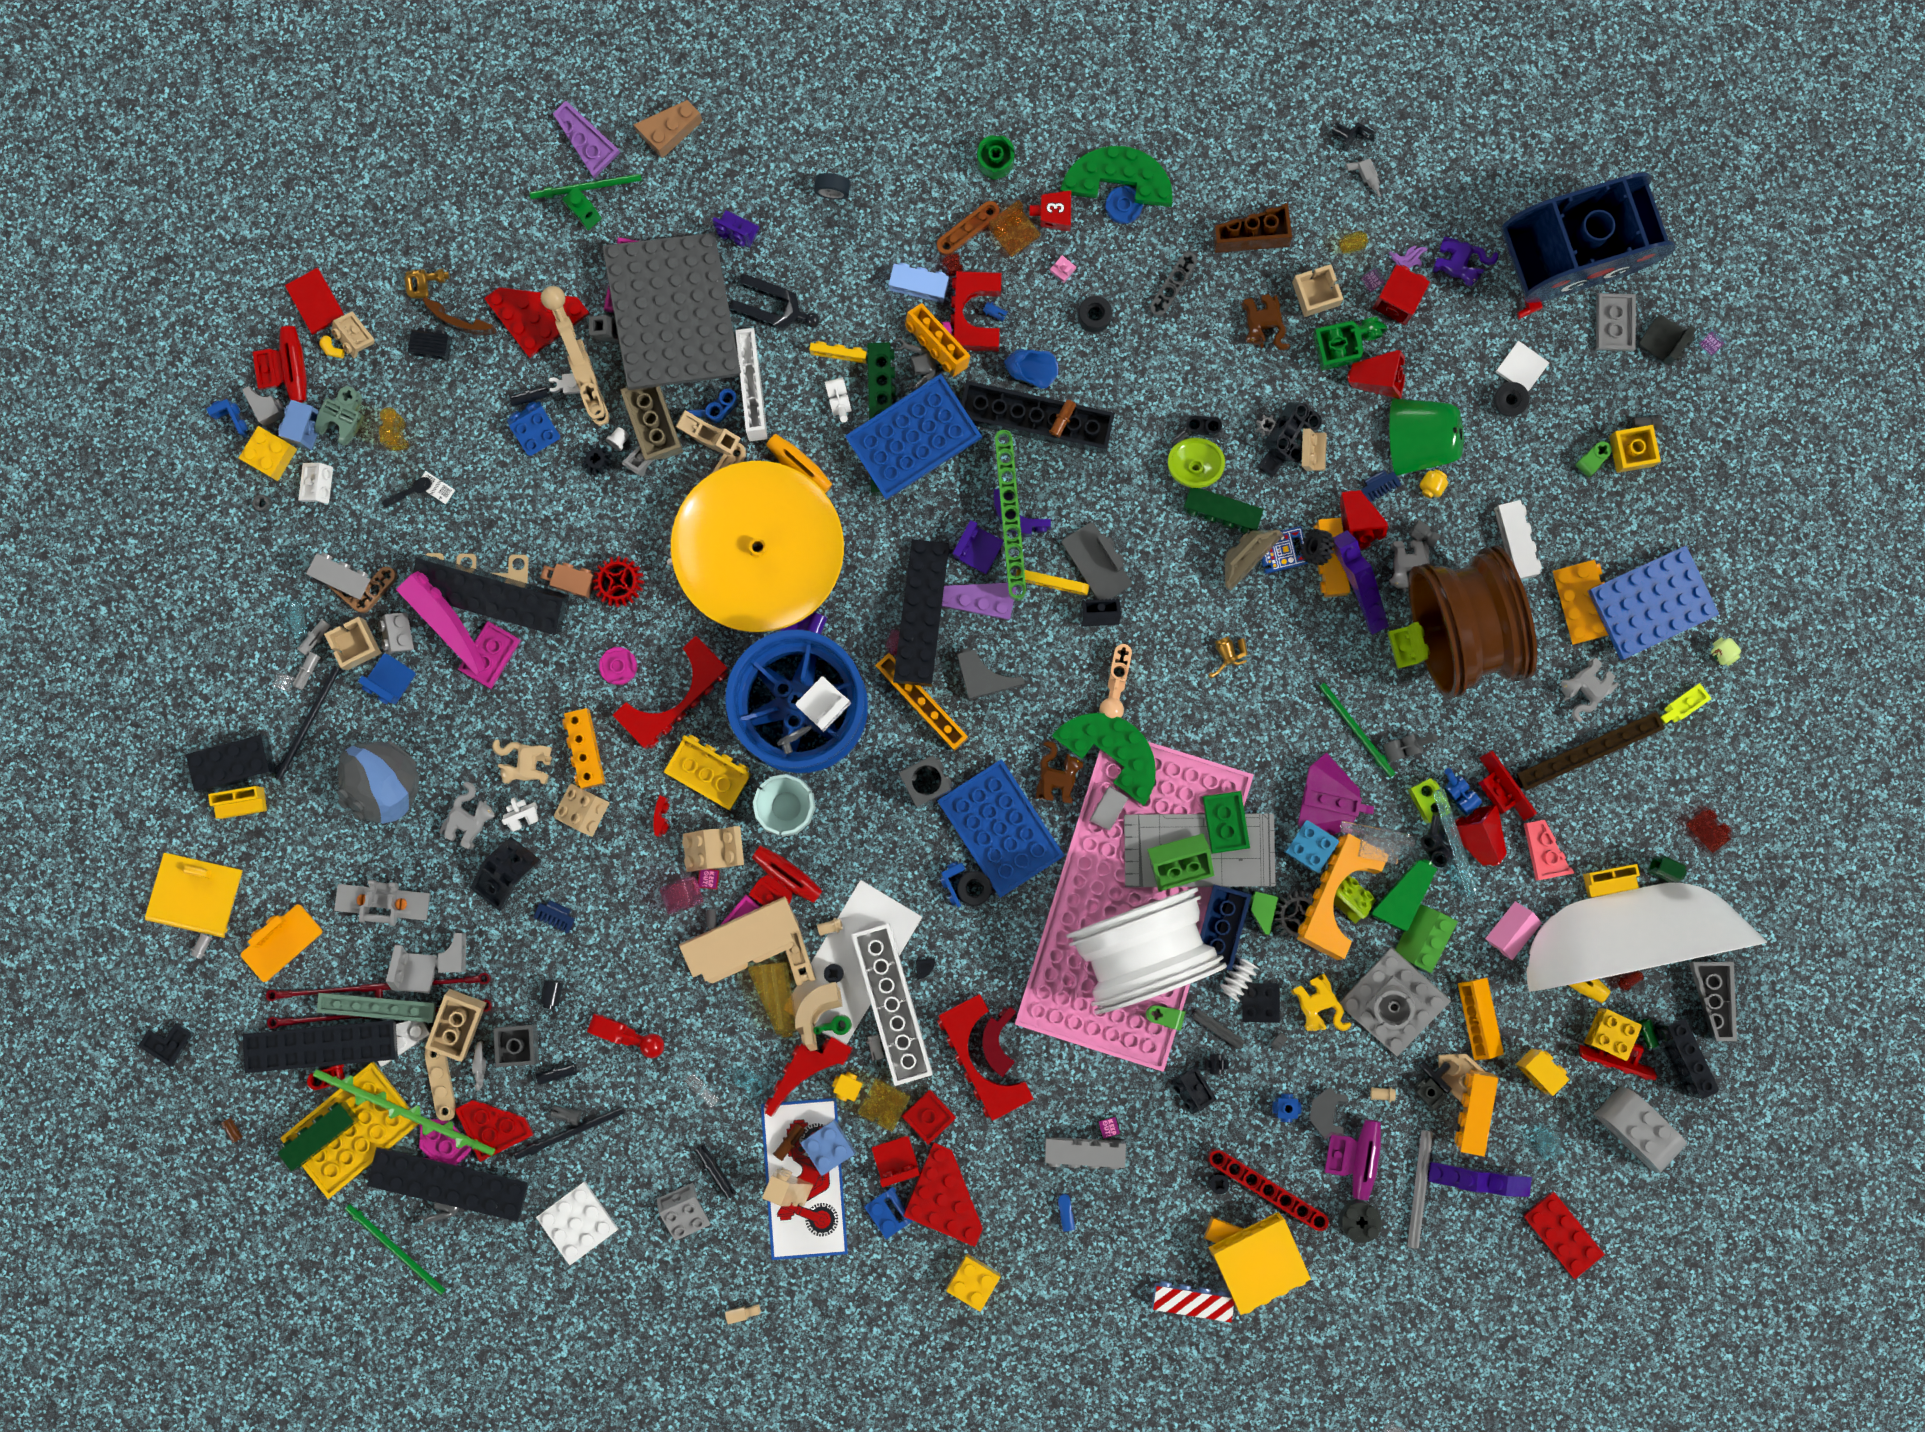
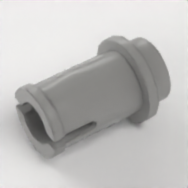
(201, 946)
(875, 1047)

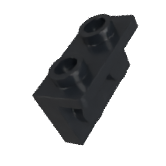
(1193, 1090)

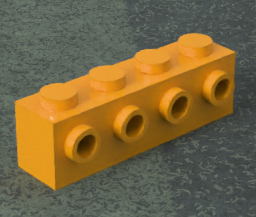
(937, 340)
(584, 749)

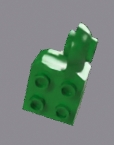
(1342, 342)

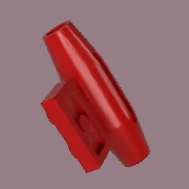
(283, 366)
(782, 879)

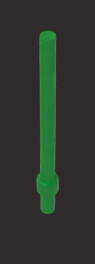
(550, 192)
(1380, 759)

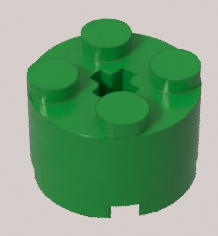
(995, 146)

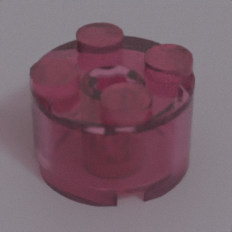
(681, 895)

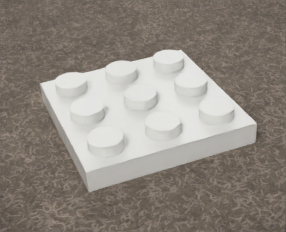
(577, 1223)

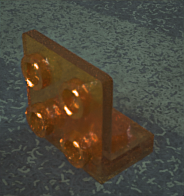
(1013, 229)

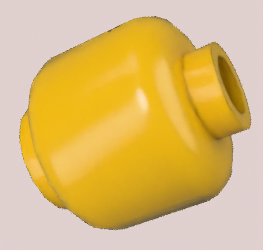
(1434, 484)

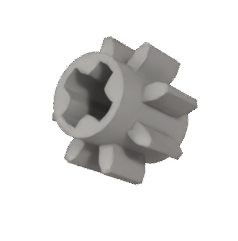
(1269, 422)

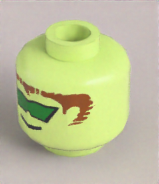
(1726, 651)

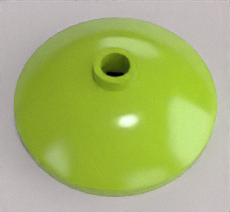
(1196, 454)

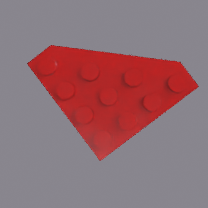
(529, 319)
(942, 1198)

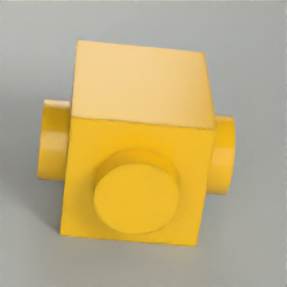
(847, 1086)

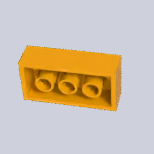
(1477, 1112)

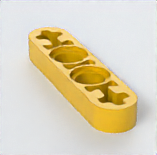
(1055, 582)

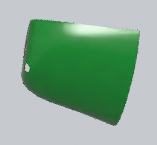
(1423, 435)

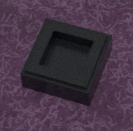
(1270, 464)

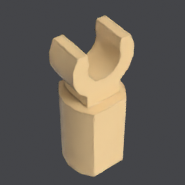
(741, 1313)

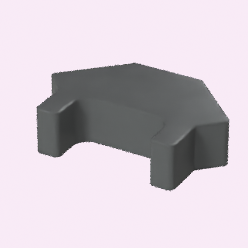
(1323, 1113)

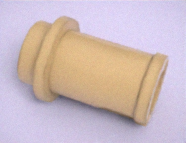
(830, 926)
(1383, 1094)

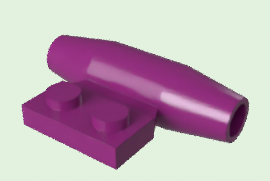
(1357, 1158)

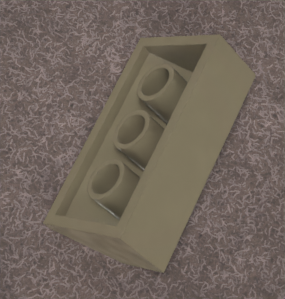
(652, 422)

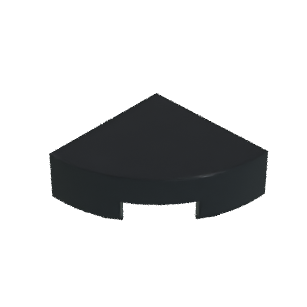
(924, 967)

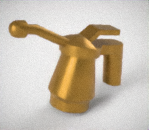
(1226, 650)

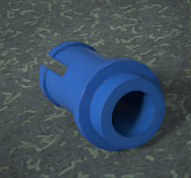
(993, 310)

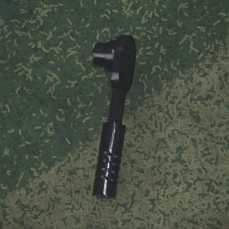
(419, 486)

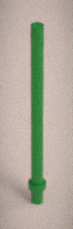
(357, 1216)

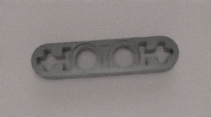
(1172, 284)

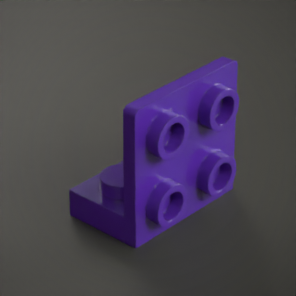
(736, 228)
(977, 548)

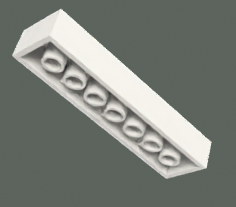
(892, 1004)

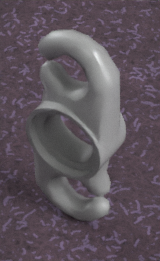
(479, 1066)

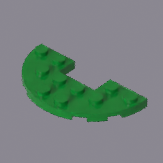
(1119, 166)
(1120, 742)

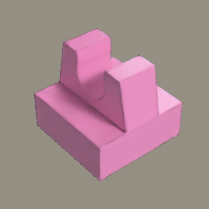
(1063, 269)

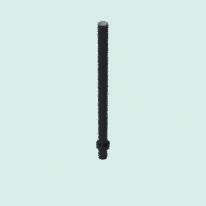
(284, 766)

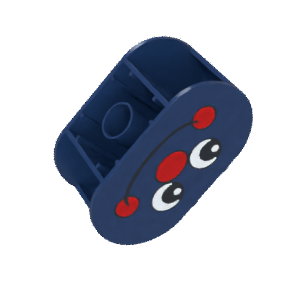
(1586, 238)

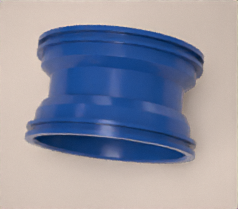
(754, 664)

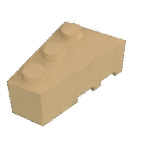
(787, 1189)

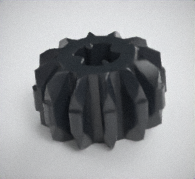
(592, 455)

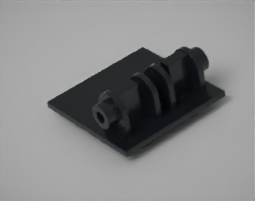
(1261, 1003)

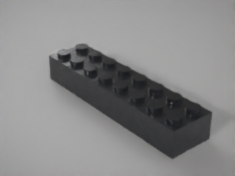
(1035, 415)
(495, 595)

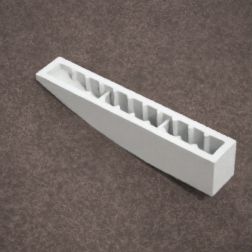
(751, 385)

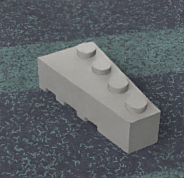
(1086, 1152)

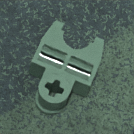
(345, 406)

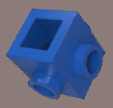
(1280, 1103)

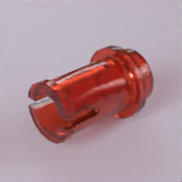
(1630, 980)

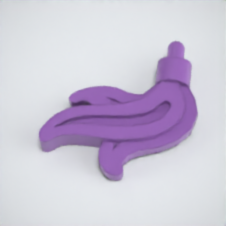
(1410, 258)

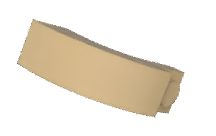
(706, 434)
(810, 1009)

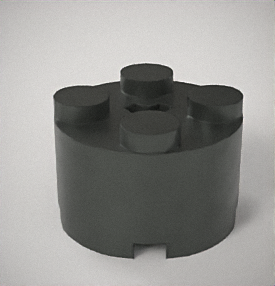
(1368, 1229)

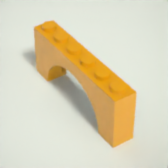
(1320, 925)

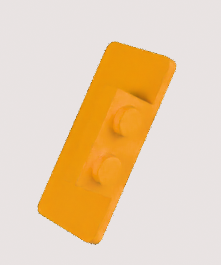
(280, 942)

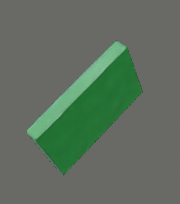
(1226, 822)

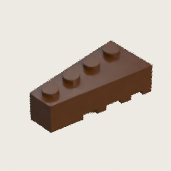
(1255, 231)

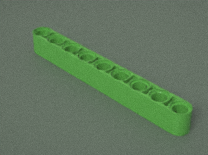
(1006, 506)

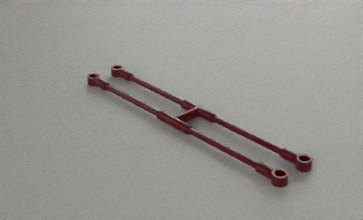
(377, 987)

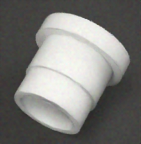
(617, 438)

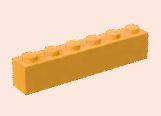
(924, 705)

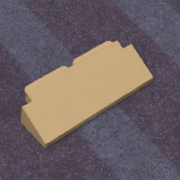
(744, 939)

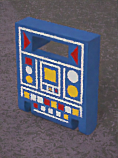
(1283, 553)

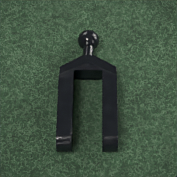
(779, 293)

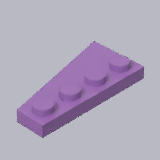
(589, 143)
(980, 599)

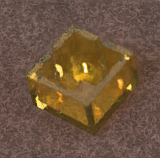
(885, 1103)

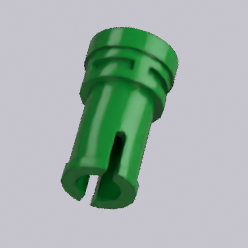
(1648, 1033)

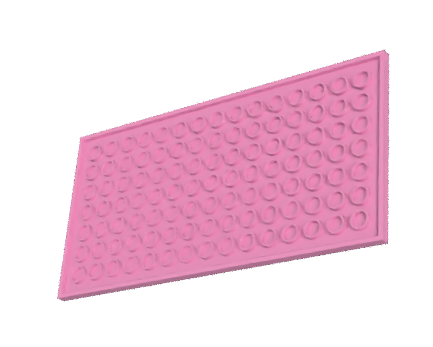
(1093, 890)

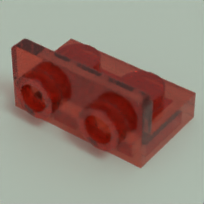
(1709, 829)

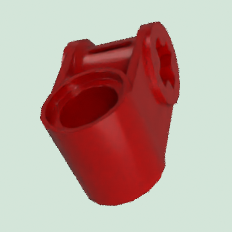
(333, 1071)

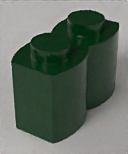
(1667, 869)

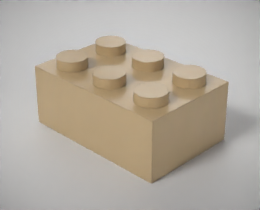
(455, 1025)

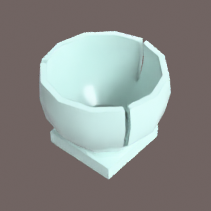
(784, 805)

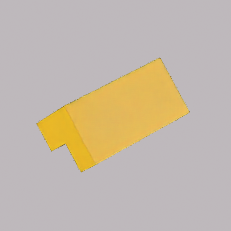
(238, 802)
(1611, 880)

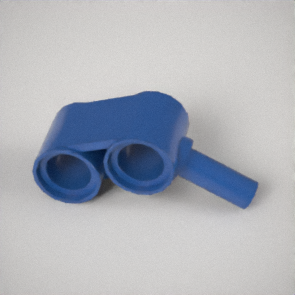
(725, 408)
(1458, 791)

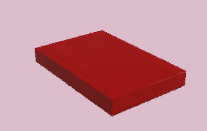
(314, 300)

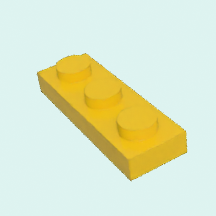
(838, 352)

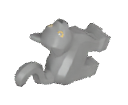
(1404, 562)
(1591, 687)
(463, 820)

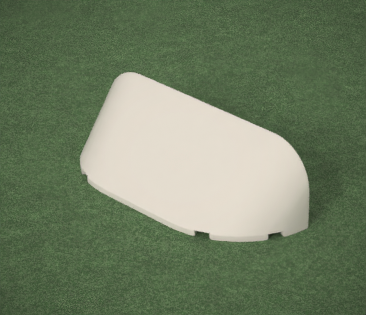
(1634, 933)

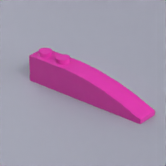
(441, 617)

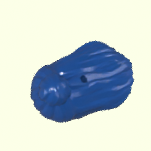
(1032, 367)

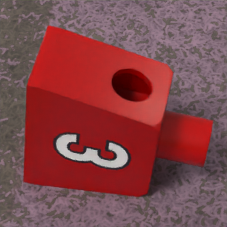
(1054, 210)

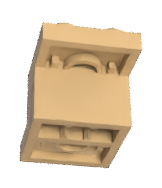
(713, 849)

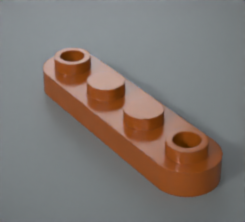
(967, 228)

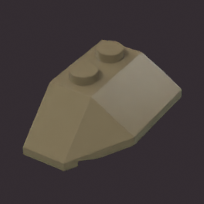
(1248, 554)

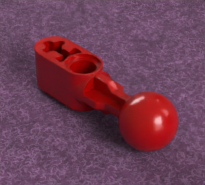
(619, 1033)

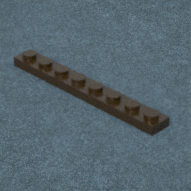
(1590, 751)

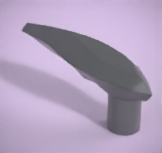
(785, 741)

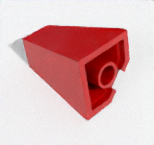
(1379, 374)
(1361, 518)
(1483, 835)

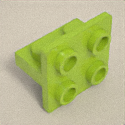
(1353, 899)

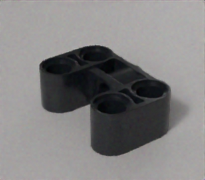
(1287, 427)

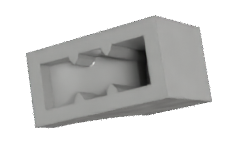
(265, 408)
(454, 957)

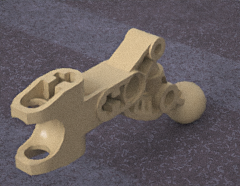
(583, 372)

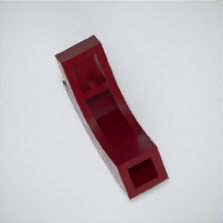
(993, 1052)

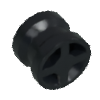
(833, 970)
(1215, 1181)

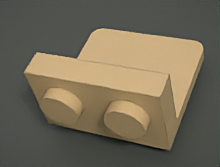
(581, 810)

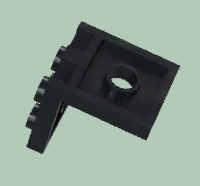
(502, 873)

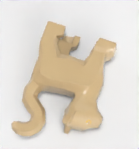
(526, 763)

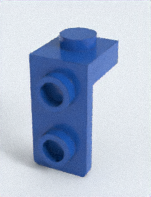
(221, 408)
(953, 869)

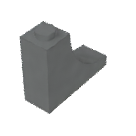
(980, 680)

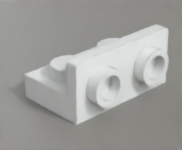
(315, 483)

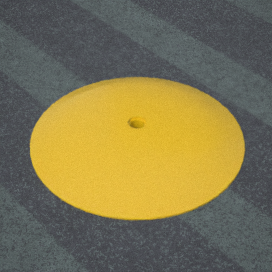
(752, 506)

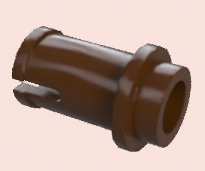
(231, 1130)

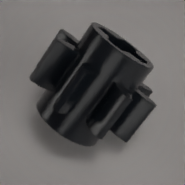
(1217, 1064)

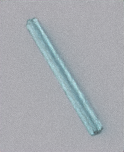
(1456, 843)

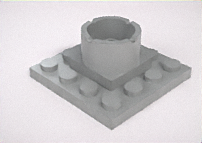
(1388, 983)

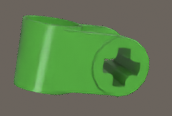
(1592, 460)
(1169, 1017)

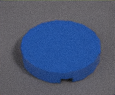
(1122, 205)

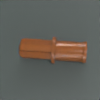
(1062, 418)

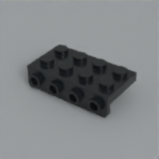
(1686, 1058)

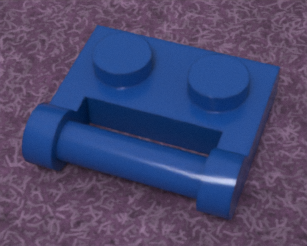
(884, 1216)

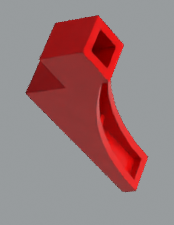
(804, 1065)

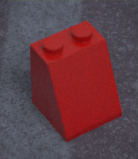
(1401, 294)

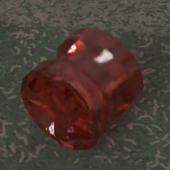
(952, 264)

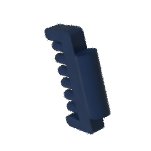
(1377, 481)
(559, 912)

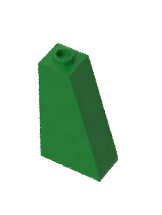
(1404, 898)

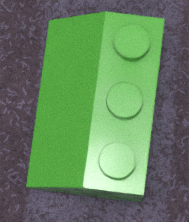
(1181, 862)
(1426, 938)

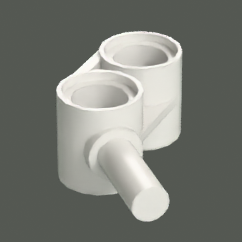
(838, 399)

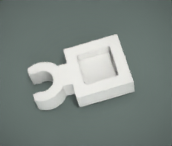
(567, 383)

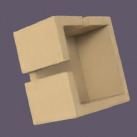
(1316, 293)
(356, 645)

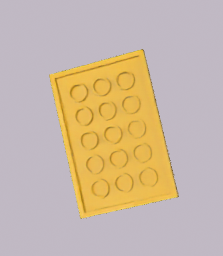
(356, 1147)

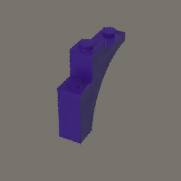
(1480, 1180)

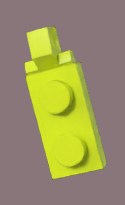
(1685, 704)

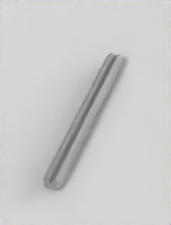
(1420, 1189)

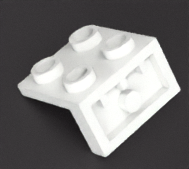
(823, 703)

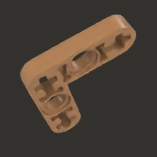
(353, 602)

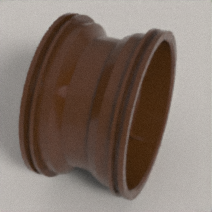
(1474, 621)

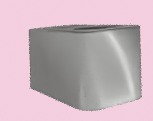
(1108, 808)

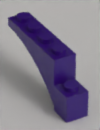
(1362, 581)

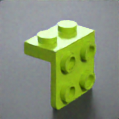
(1408, 645)

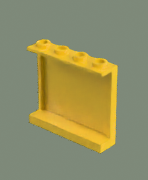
(1260, 1263)

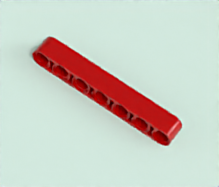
(1277, 1191)

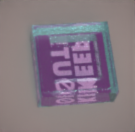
(1373, 279)
(1712, 342)

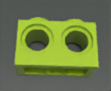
(1424, 803)

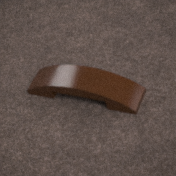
(478, 328)

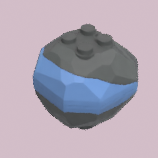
(377, 781)

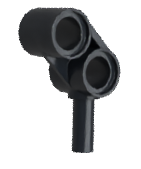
(1203, 429)
(1437, 848)

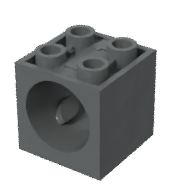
(909, 775)

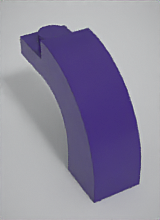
(1026, 524)

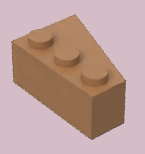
(669, 127)

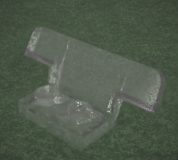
(1378, 843)

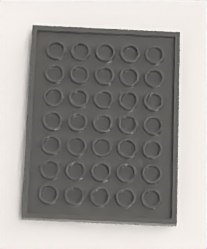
(671, 311)

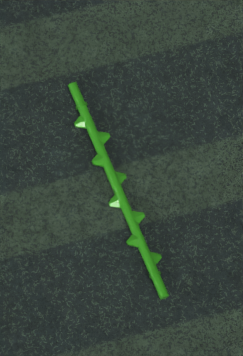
(395, 1110)

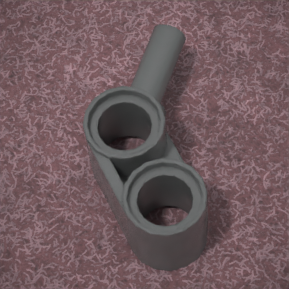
(1407, 746)

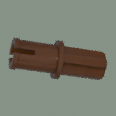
(789, 1142)

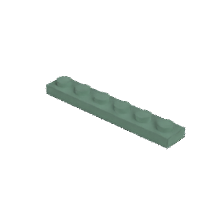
(376, 1007)

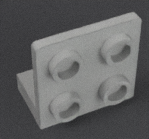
(410, 971)
(682, 1212)

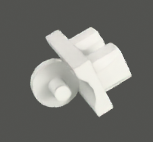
(512, 818)

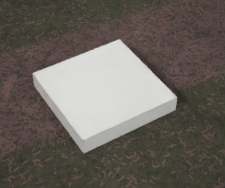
(1522, 366)

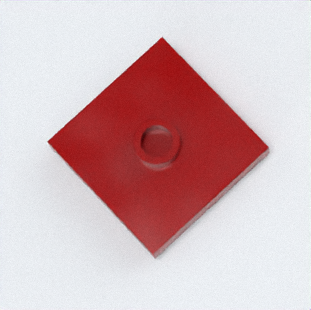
(929, 1116)

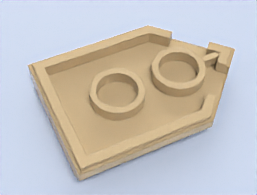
(1456, 1074)

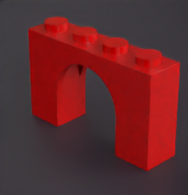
(967, 287)

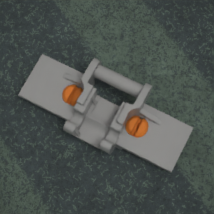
(382, 895)

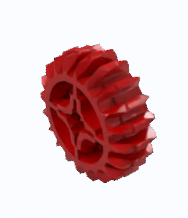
(623, 574)

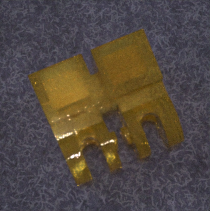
(392, 430)

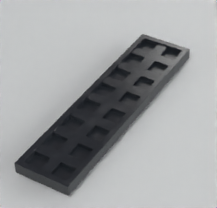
(921, 613)
(320, 1046)
(448, 1184)

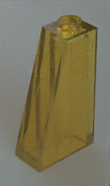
(776, 994)

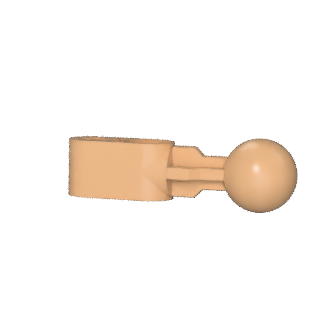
(1112, 706)

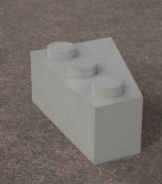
(338, 575)

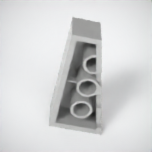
(1717, 996)

